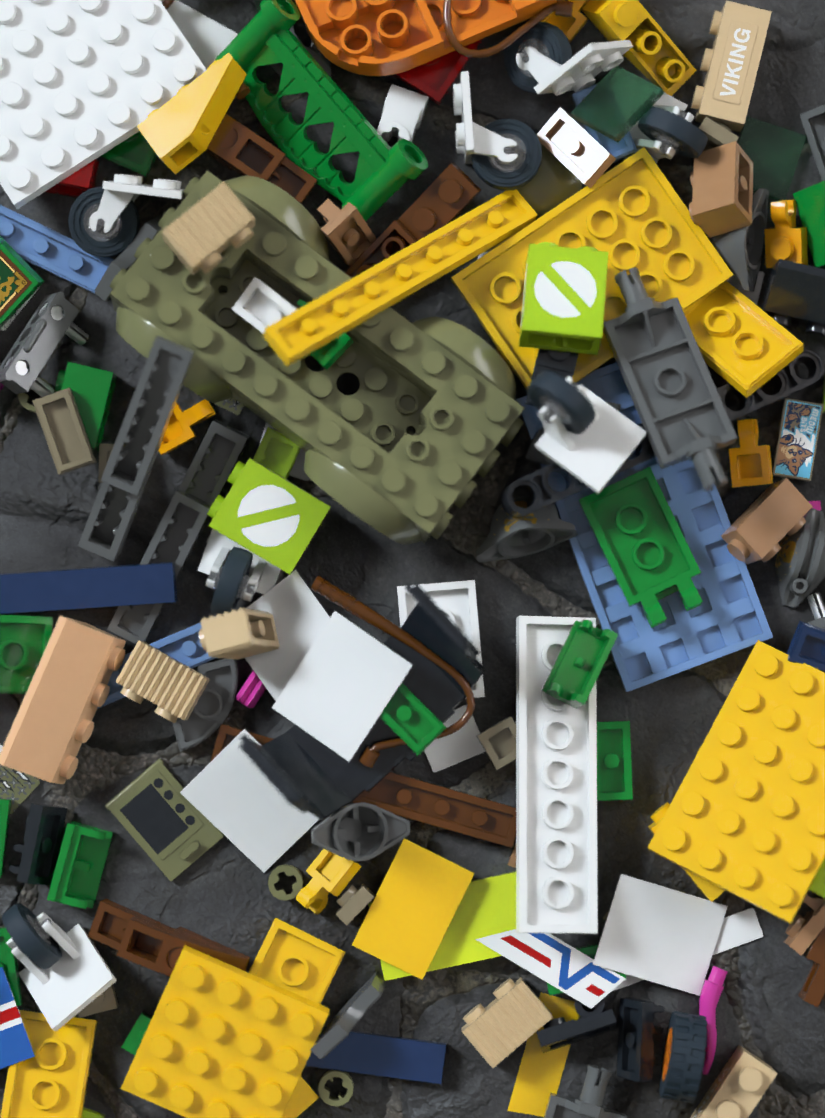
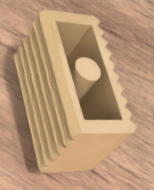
(209, 230)
(238, 634)
(161, 681)
(505, 1021)

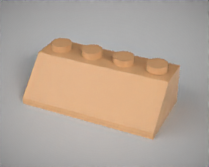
(62, 701)

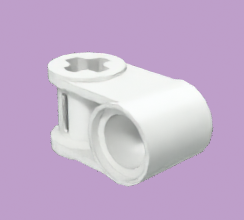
(401, 113)

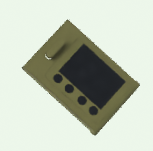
(163, 820)

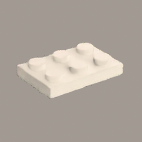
(459, 604)

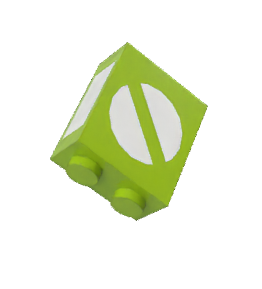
(563, 298)
(267, 514)

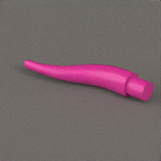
(707, 1007)

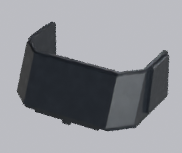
(320, 779)

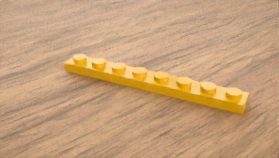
(398, 276)

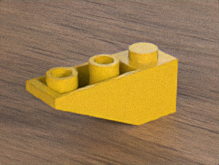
(652, 49)
(189, 120)

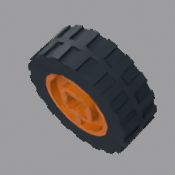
(683, 1057)

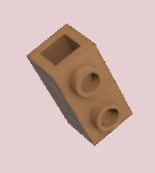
(766, 522)

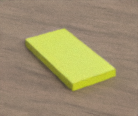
(483, 911)

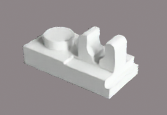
(262, 305)

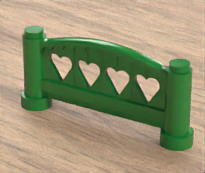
(379, 167)

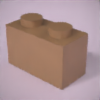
(722, 189)

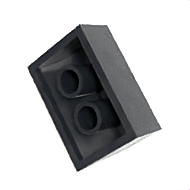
(796, 296)

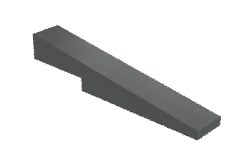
(136, 448)
(184, 520)

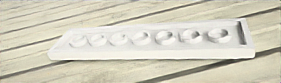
(553, 790)

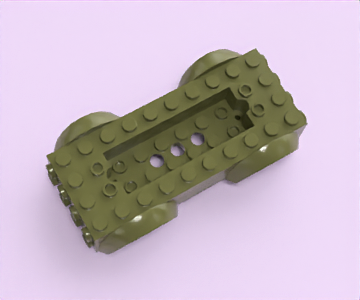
(428, 392)

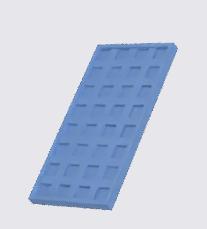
(730, 607)

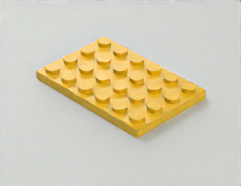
(625, 213)
(756, 789)

